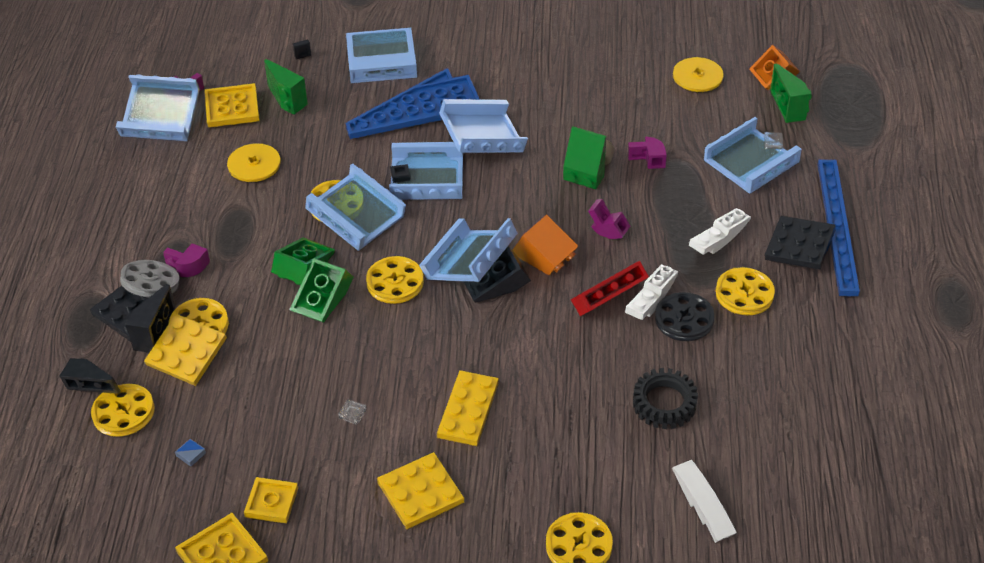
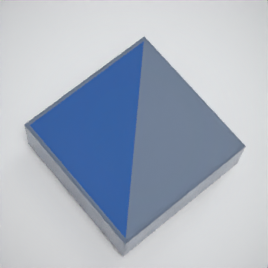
(190, 452)

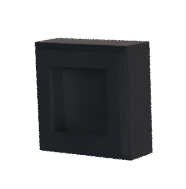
(301, 49)
(400, 173)

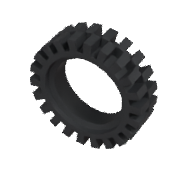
(660, 416)

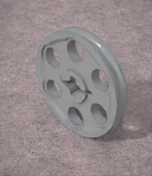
(148, 277)

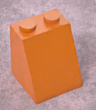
(545, 246)

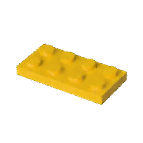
(467, 408)

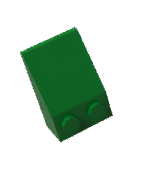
(286, 87)
(790, 94)
(585, 158)
(294, 259)
(321, 290)

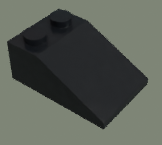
(502, 278)
(150, 319)

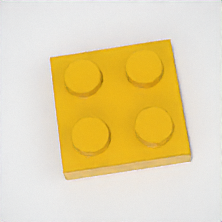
(271, 500)

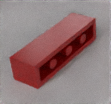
(609, 288)

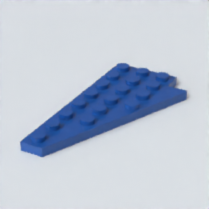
(414, 106)

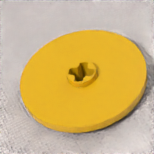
(698, 74)
(253, 162)

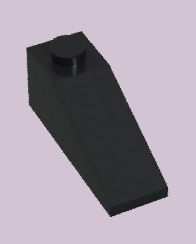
(86, 376)

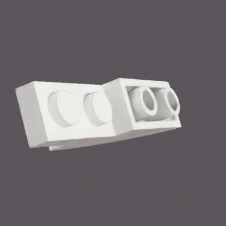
(721, 233)
(653, 292)

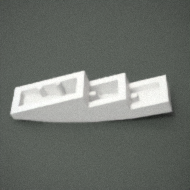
(704, 500)

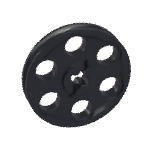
(688, 322)

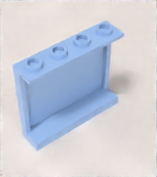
(480, 126)

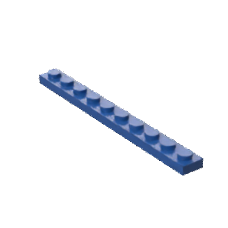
(841, 242)

